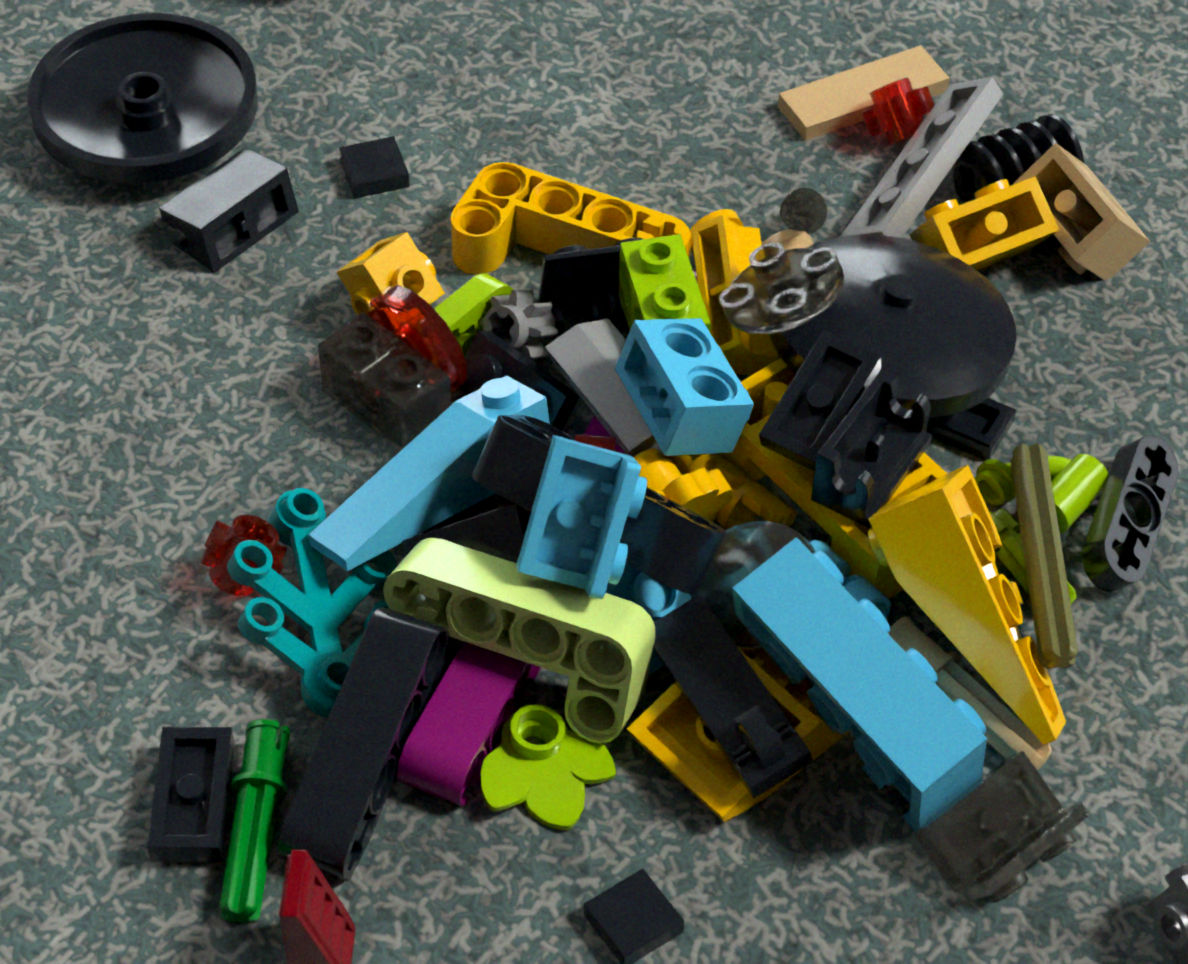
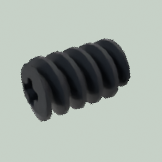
(1010, 153)

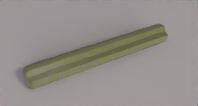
(1043, 557)

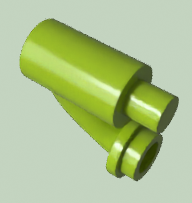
(1074, 484)

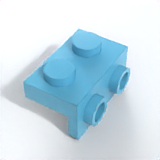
(582, 516)

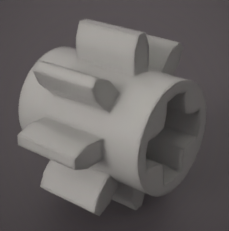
(521, 322)

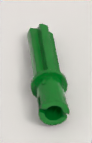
(257, 793)

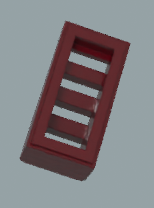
(312, 916)

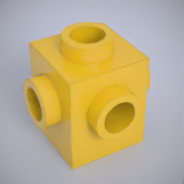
(389, 264)

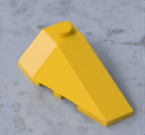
(944, 559)

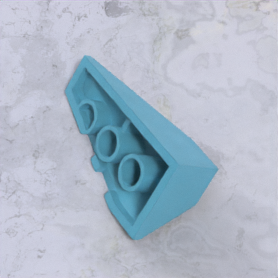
(425, 479)

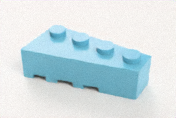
(863, 679)

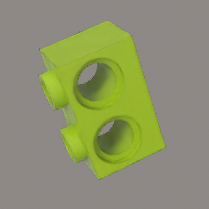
(659, 281)

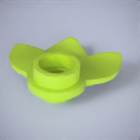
(546, 775)

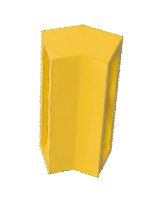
(720, 256)

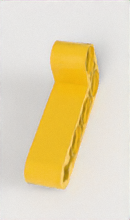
(543, 213)

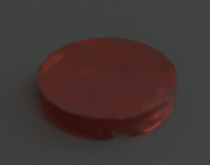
(422, 329)

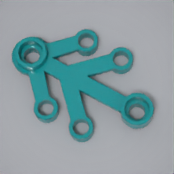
(313, 607)

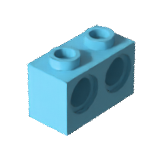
(683, 386)

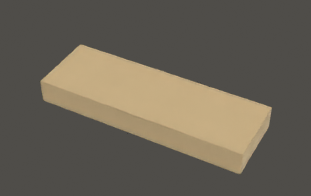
(842, 97)

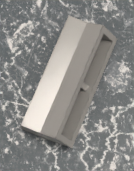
(588, 361)

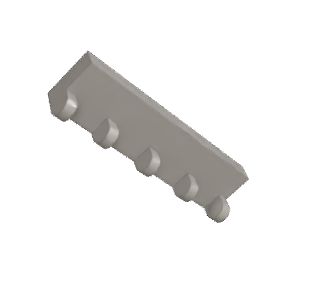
(926, 159)

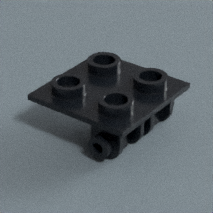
(578, 277)

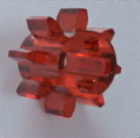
(898, 110)
(223, 542)

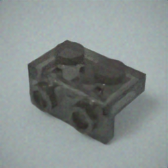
(998, 831)

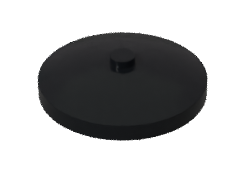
(142, 97)
(922, 313)

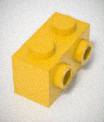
(992, 226)

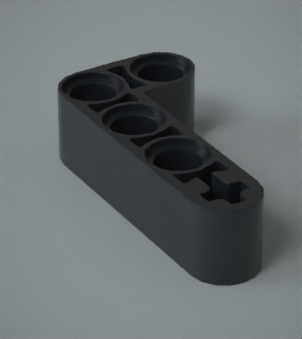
(662, 541)
(363, 740)

